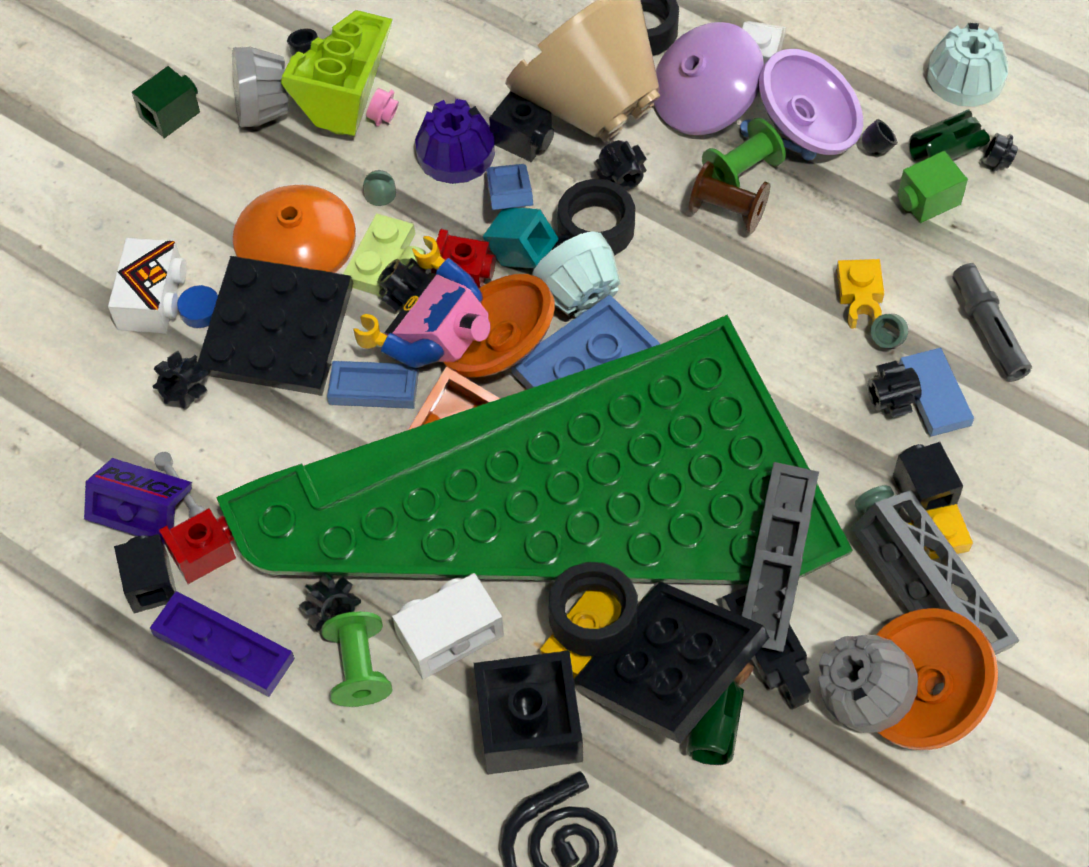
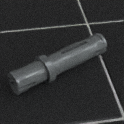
(984, 307)

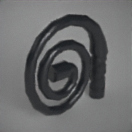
(564, 851)

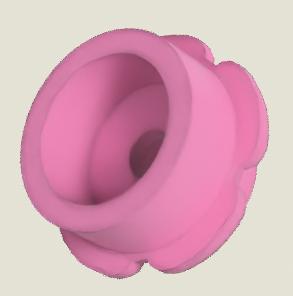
(382, 106)

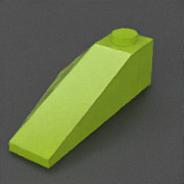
(339, 72)

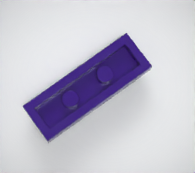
(222, 643)

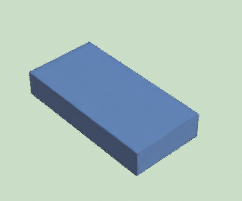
(509, 186)
(373, 384)
(941, 400)

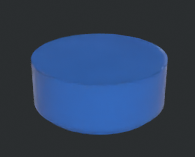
(197, 305)

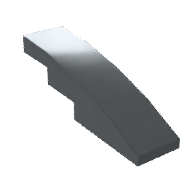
(780, 551)

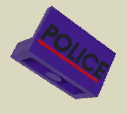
(133, 498)

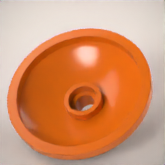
(315, 239)
(519, 318)
(949, 652)

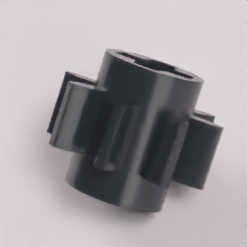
(621, 164)
(400, 282)
(180, 379)
(894, 389)
(322, 596)

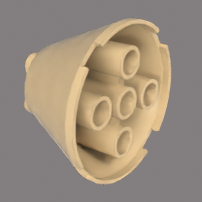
(593, 69)

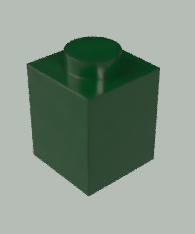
(166, 101)

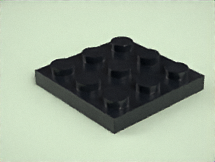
(275, 325)
(674, 662)

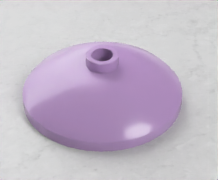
(718, 88)
(810, 102)

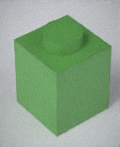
(932, 187)

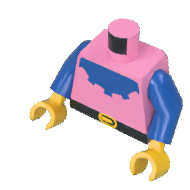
(437, 318)

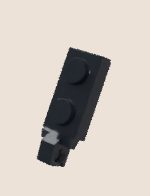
(776, 667)

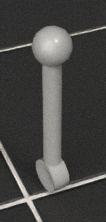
(164, 463)

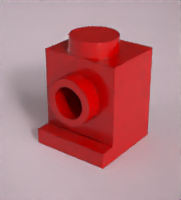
(469, 254)
(199, 544)

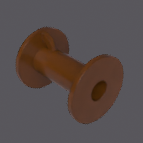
(729, 197)

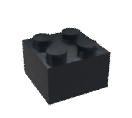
(528, 712)

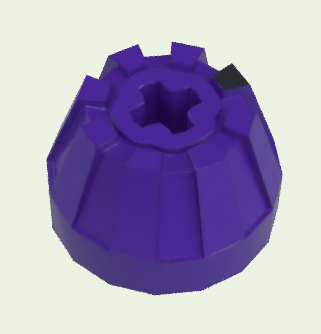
(454, 143)

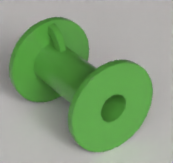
(762, 144)
(361, 683)

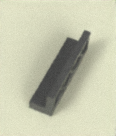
(917, 578)

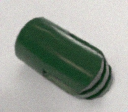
(953, 135)
(716, 733)

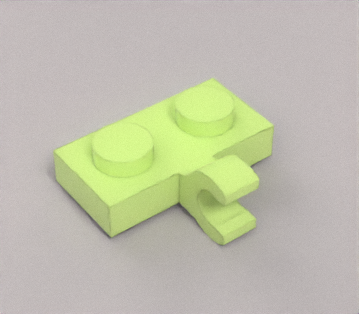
(381, 244)

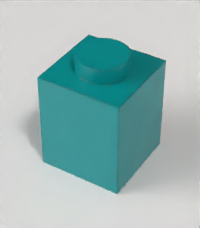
(520, 237)

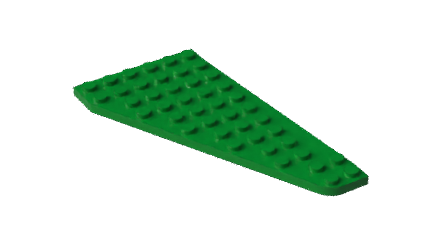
(619, 465)

